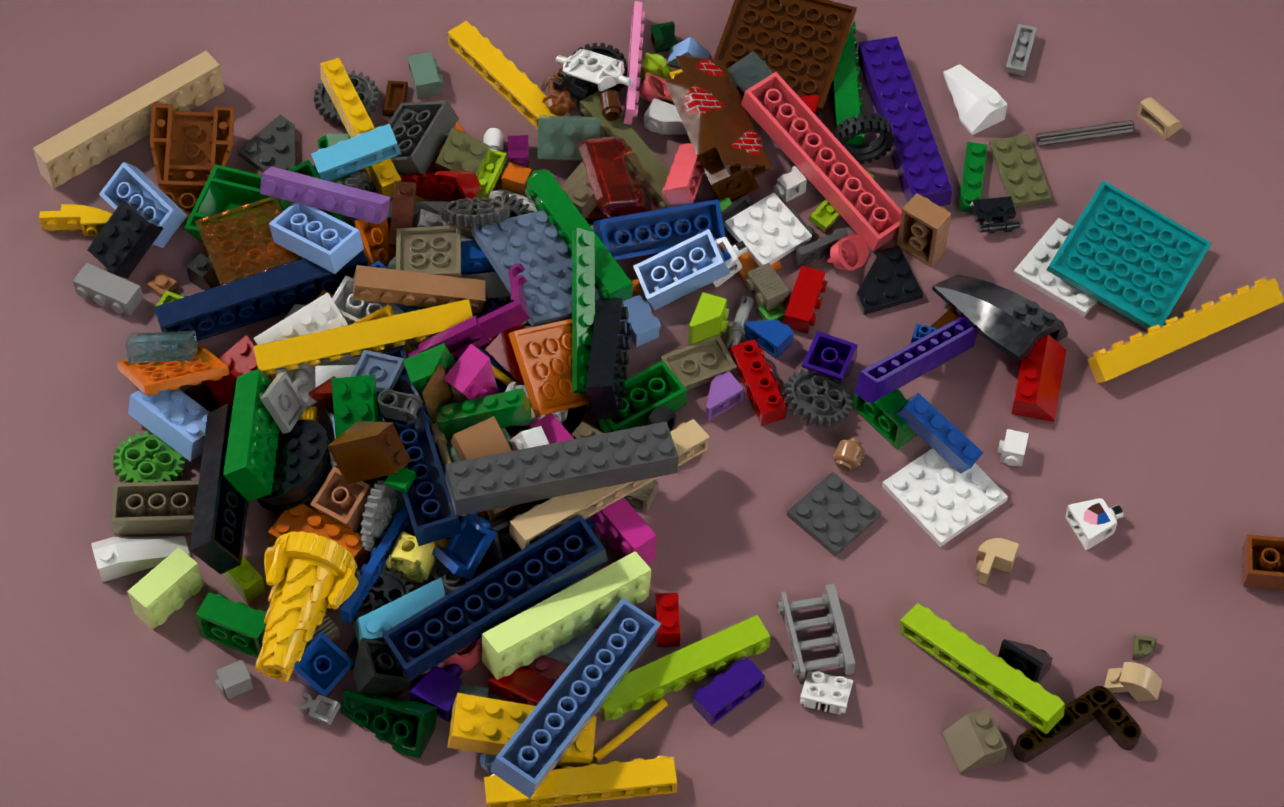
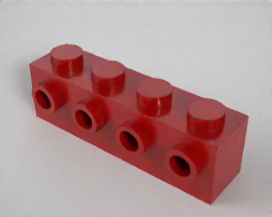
(758, 382)

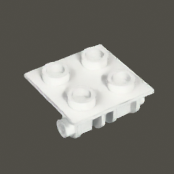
(826, 690)

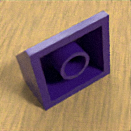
(830, 356)

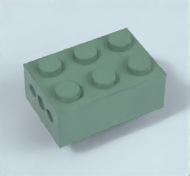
(561, 134)

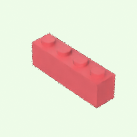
(683, 177)

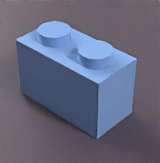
(644, 325)

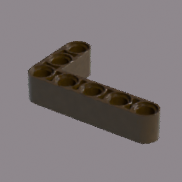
(1075, 721)

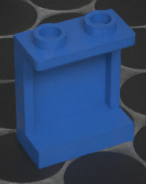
(467, 549)

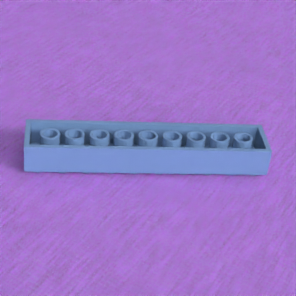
(575, 698)

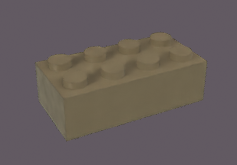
(153, 507)

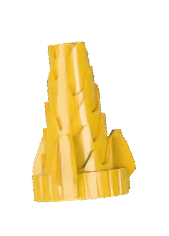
(306, 580)

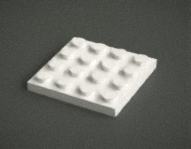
(1034, 273)
(315, 317)
(943, 498)

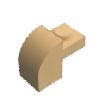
(997, 554)
(1136, 679)

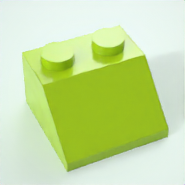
(708, 318)

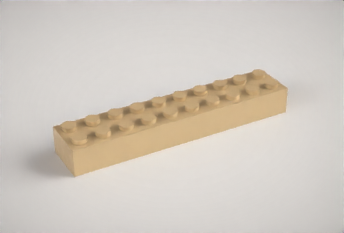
(126, 119)

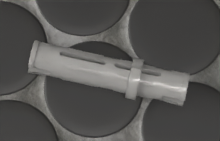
(737, 331)

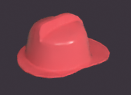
(653, 88)
(849, 253)

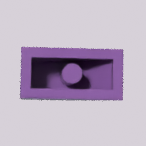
(723, 394)

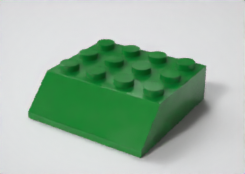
(224, 191)

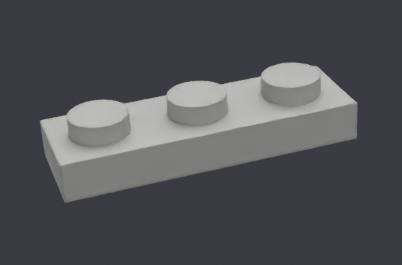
(1021, 49)

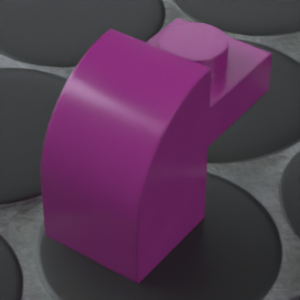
(518, 150)

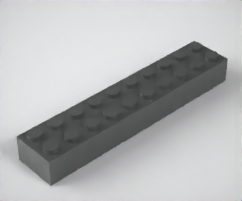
(561, 468)

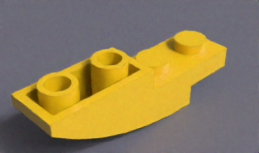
(75, 217)

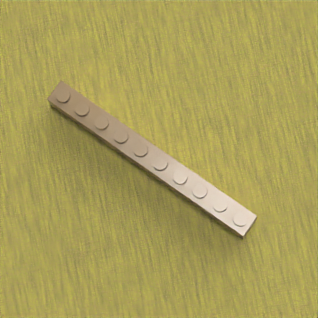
(557, 511)

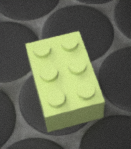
(165, 588)

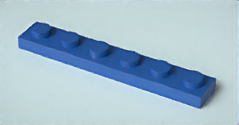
(371, 571)

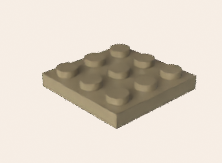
(429, 250)

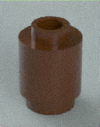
(610, 105)

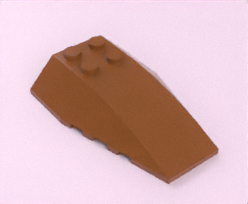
(187, 149)

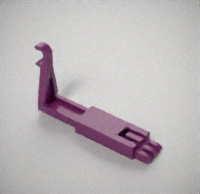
(479, 330)

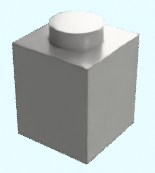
(234, 679)

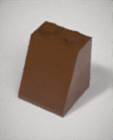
(369, 451)

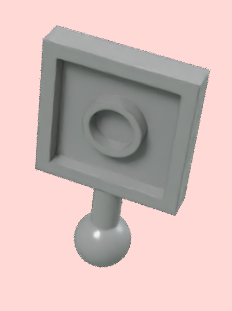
(284, 399)

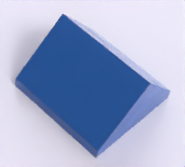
(322, 665)

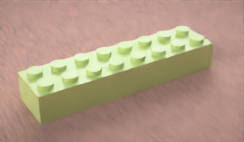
(564, 615)

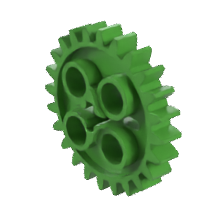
(147, 460)

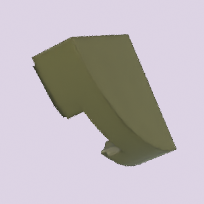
(1142, 646)

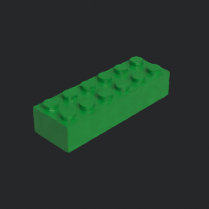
(251, 439)

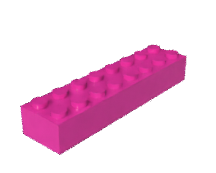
(617, 522)

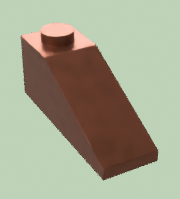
(402, 208)

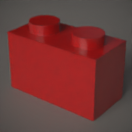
(668, 615)

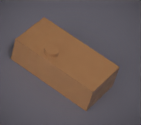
(482, 441)

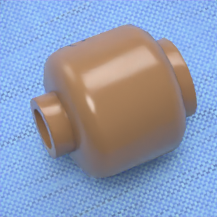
(849, 454)

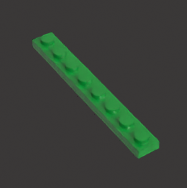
(582, 305)

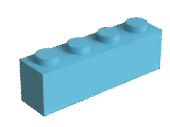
(356, 153)

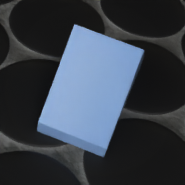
(687, 48)

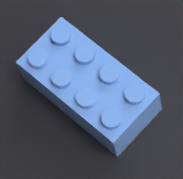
(134, 186)
(316, 236)
(681, 269)
(172, 418)

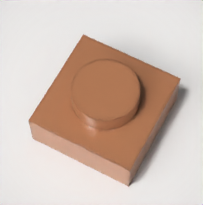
(161, 283)

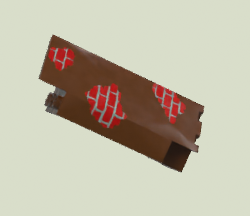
(718, 126)

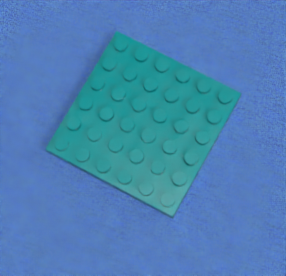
(1129, 256)

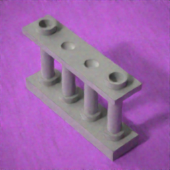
(833, 619)

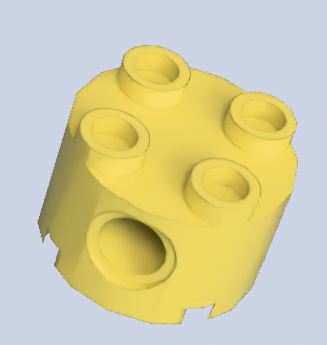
(410, 558)

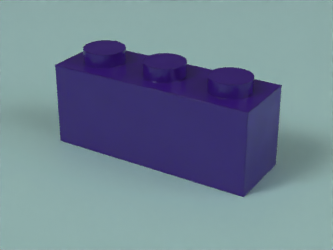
(728, 690)

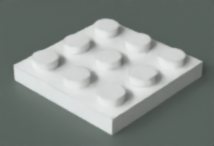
(768, 230)

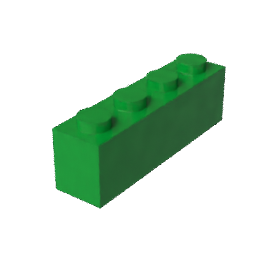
(507, 407)

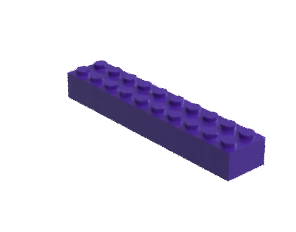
(897, 99)

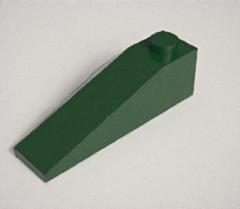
(397, 721)

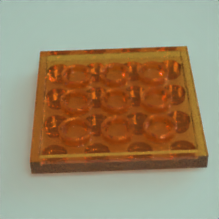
(242, 241)

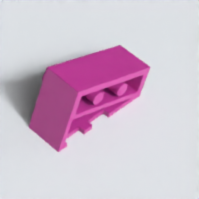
(473, 374)

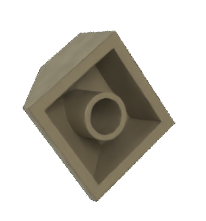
(975, 741)

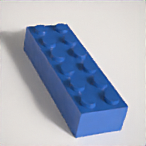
(658, 229)

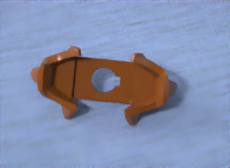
(557, 102)

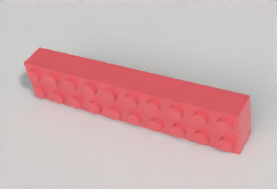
(823, 160)

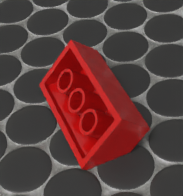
(1040, 381)

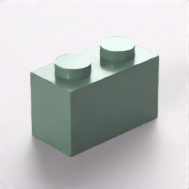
(424, 75)

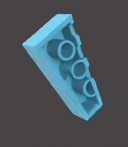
(386, 617)

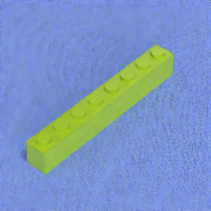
(686, 666)
(982, 668)

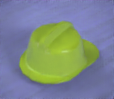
(655, 65)

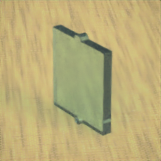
(749, 71)

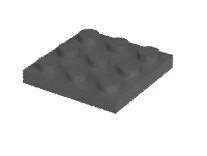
(834, 514)

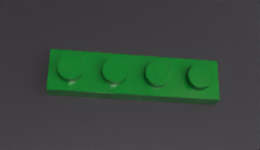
(972, 175)

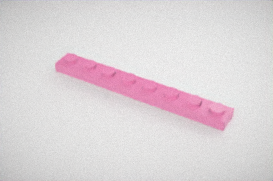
(634, 67)

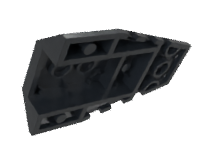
(1000, 314)

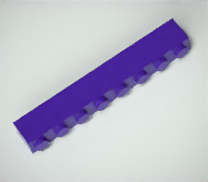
(915, 360)

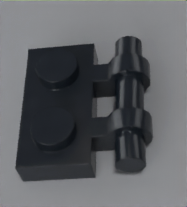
(995, 209)

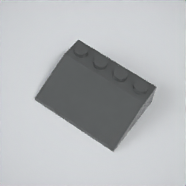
(420, 133)

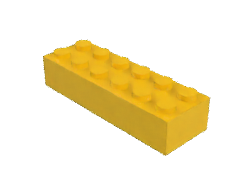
(489, 723)

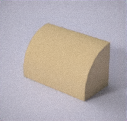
(1158, 118)

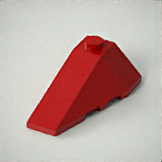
(445, 185)

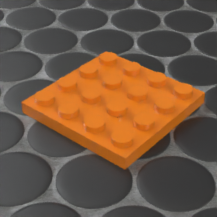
(546, 366)
(171, 375)

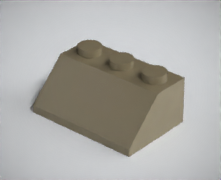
(580, 191)

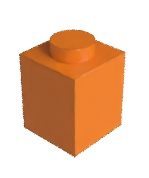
(515, 177)

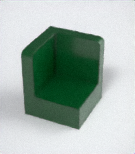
(663, 36)

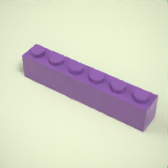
(325, 195)

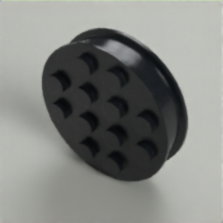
(299, 467)

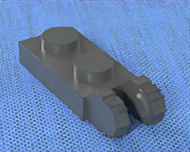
(811, 252)

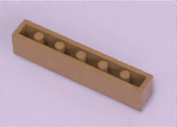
(416, 288)

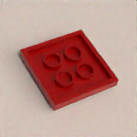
(240, 361)

